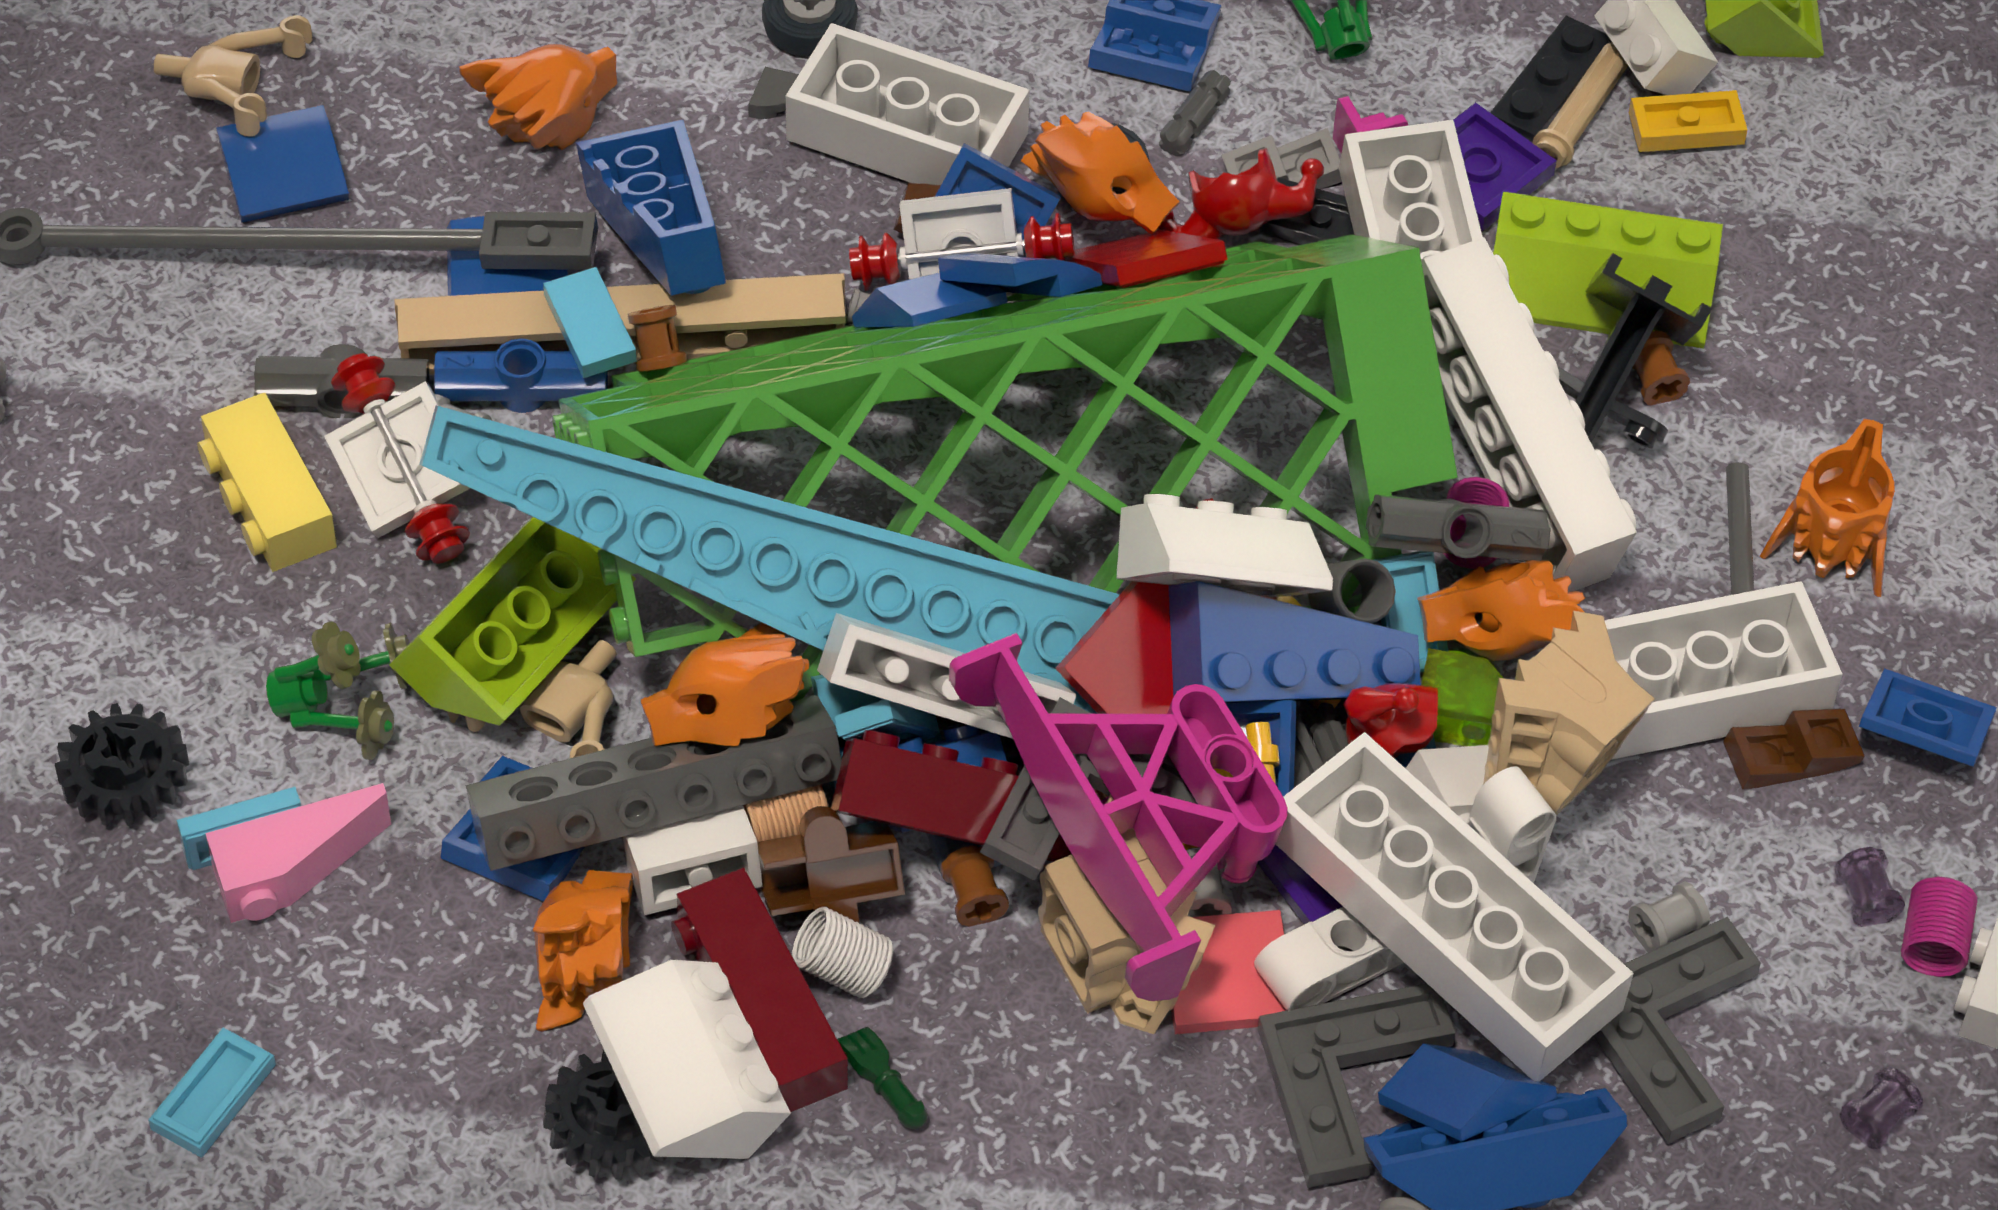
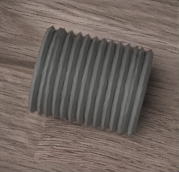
(1376, 588)

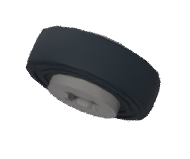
(800, 24)

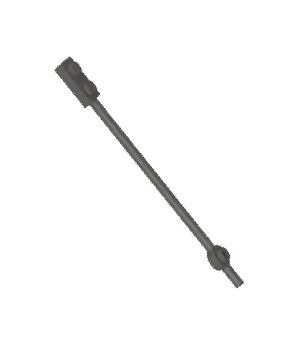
(505, 241)

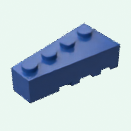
(656, 203)
(1279, 650)

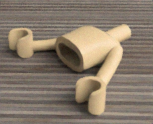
(231, 75)
(568, 700)

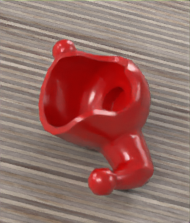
(1246, 200)
(1393, 715)

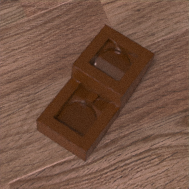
(1802, 748)

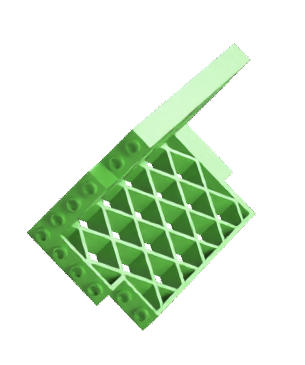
(829, 381)

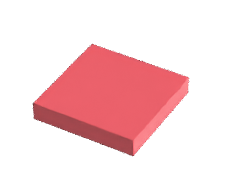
(1226, 986)

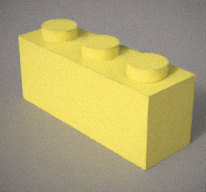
(266, 483)

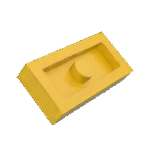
(1687, 121)

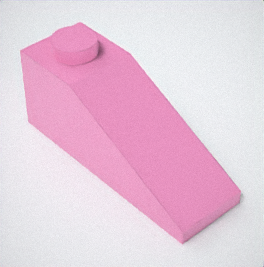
(287, 853)

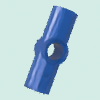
(515, 374)

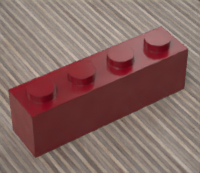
(925, 789)
(731, 926)

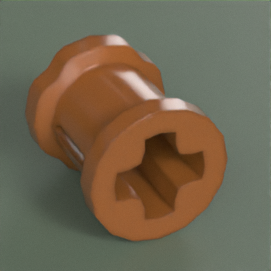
(657, 338)
(1659, 372)
(974, 886)

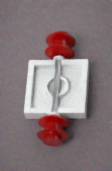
(957, 225)
(383, 456)

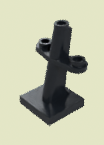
(1641, 313)

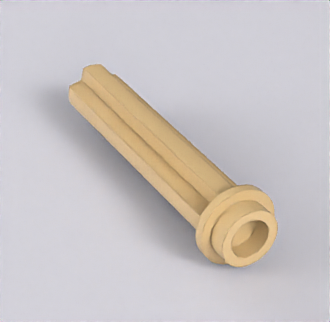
(1581, 106)

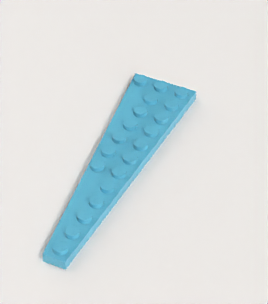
(765, 553)

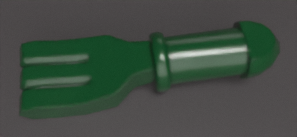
(870, 1060)

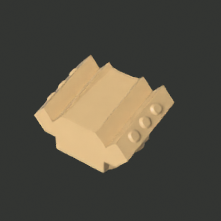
(1565, 712)
(1096, 946)

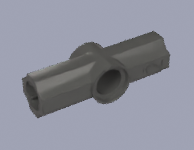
(308, 379)
(1427, 523)

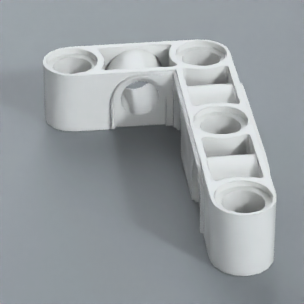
(1309, 967)

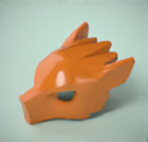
(544, 92)
(1090, 160)
(1842, 508)
(1516, 604)
(728, 690)
(581, 943)

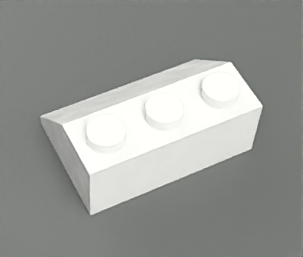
(1217, 547)
(688, 1061)

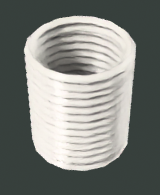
(842, 952)

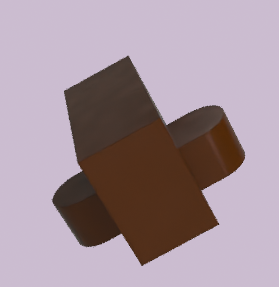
(830, 865)

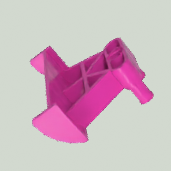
(1232, 822)

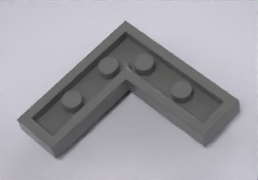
(1024, 827)
(1316, 1041)
(1644, 1045)

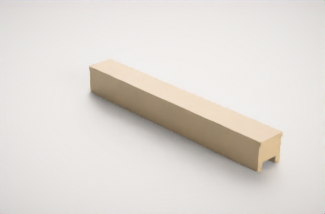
(706, 323)

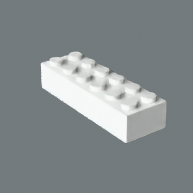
(1519, 415)
(1452, 907)

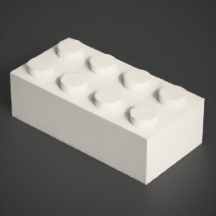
(900, 108)
(1409, 187)
(1724, 665)

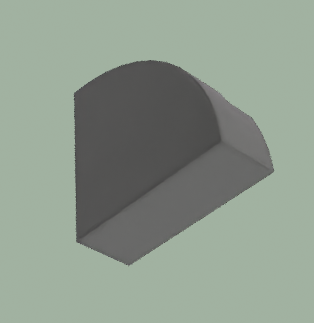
(770, 93)

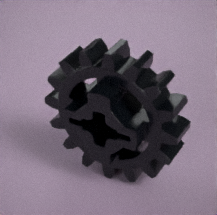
(117, 766)
(595, 1119)

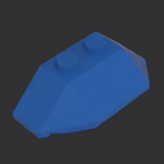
(1507, 1166)

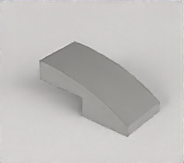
(1290, 157)

